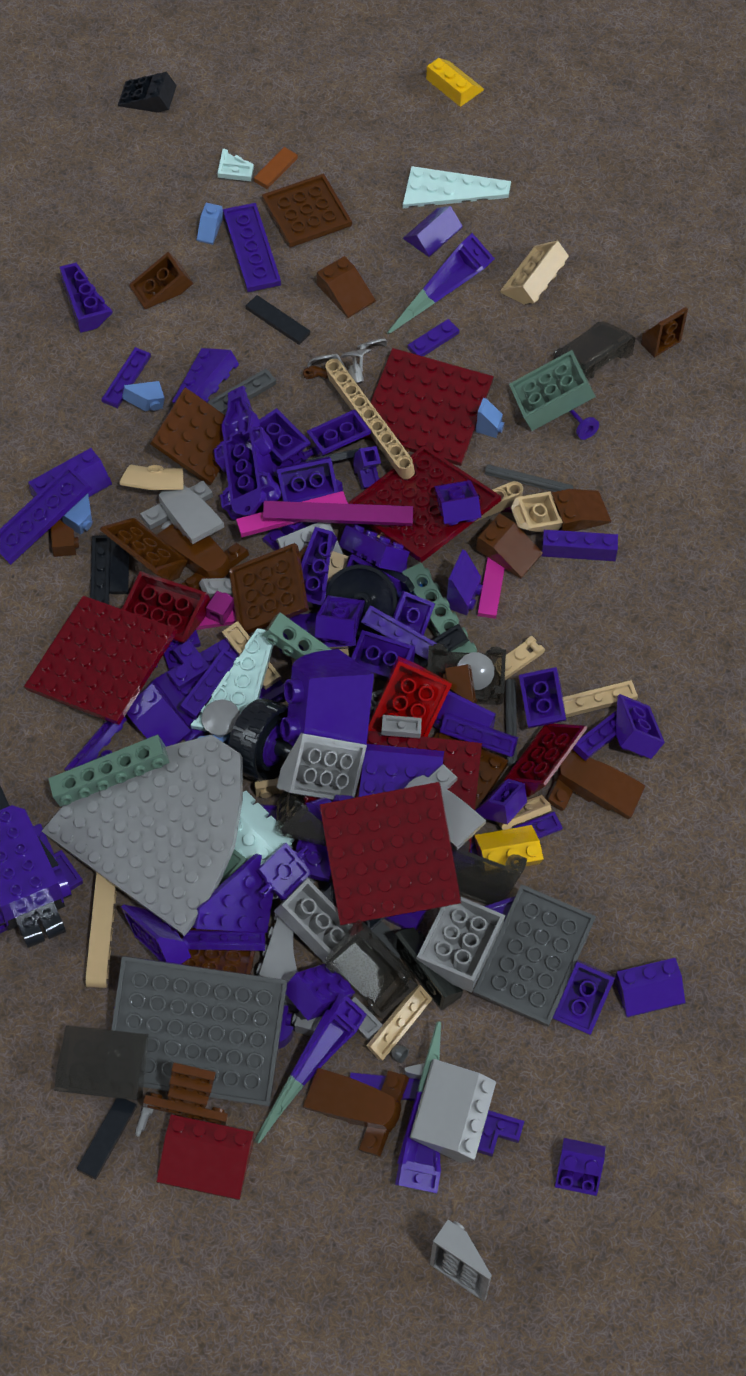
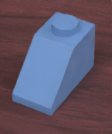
(210, 223)
(144, 395)
(489, 419)
(79, 516)

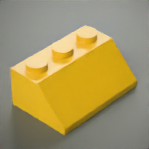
(452, 81)
(501, 844)

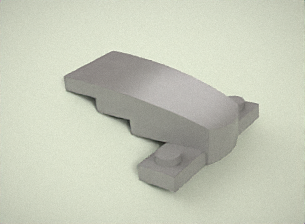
(186, 511)
(461, 818)

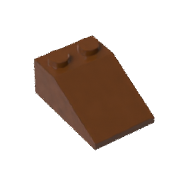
(161, 282)
(345, 287)
(665, 333)
(580, 509)
(508, 546)

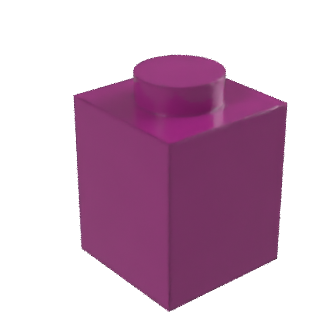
(220, 607)

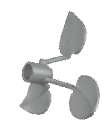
(356, 369)

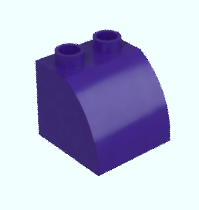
(328, 698)

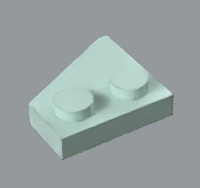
(234, 167)

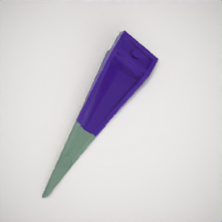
(463, 264)
(331, 1033)
(419, 1164)

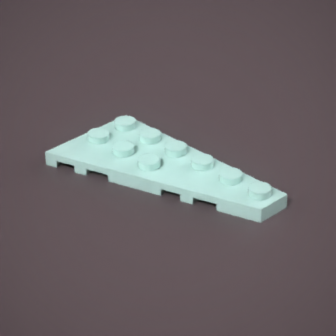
(445, 187)
(245, 678)

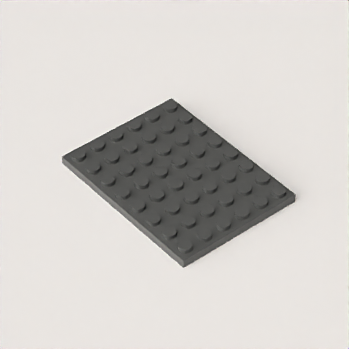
(205, 1022)

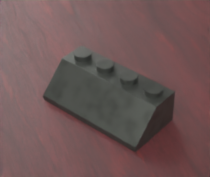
(408, 944)

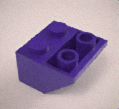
(504, 802)
(580, 1166)

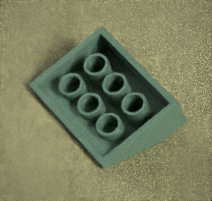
(552, 390)

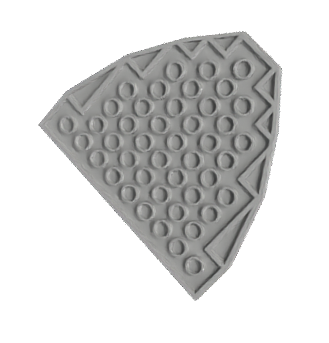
(162, 832)

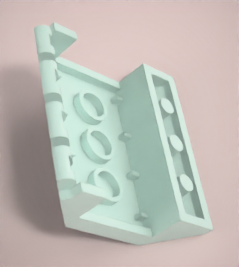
(257, 832)

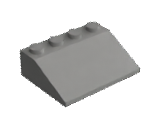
(322, 767)
(461, 942)
(453, 1110)
(459, 1259)

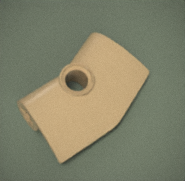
(153, 477)

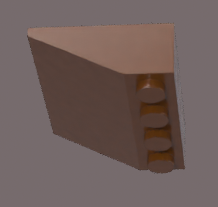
(146, 548)

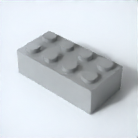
(313, 919)

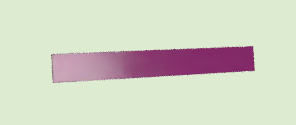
(338, 513)

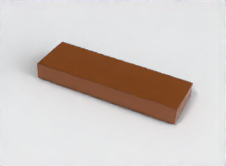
(275, 168)

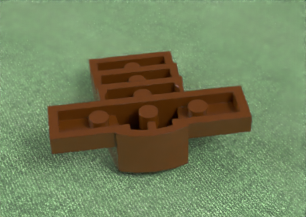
(203, 556)
(595, 783)
(188, 1095)
(359, 1104)

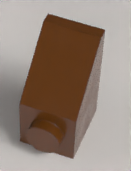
(63, 540)
(462, 681)

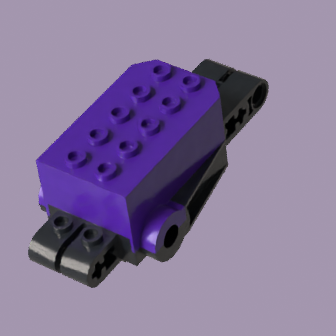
(29, 879)

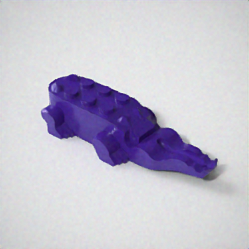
(245, 459)

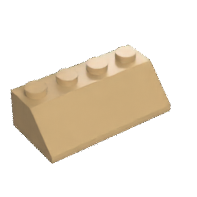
(535, 272)

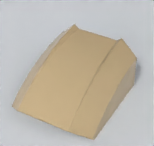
(536, 512)

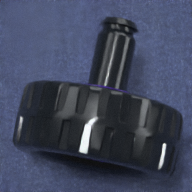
(259, 739)

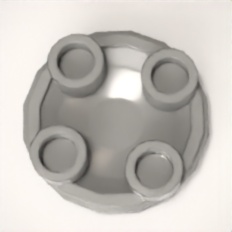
(481, 668)
(220, 717)

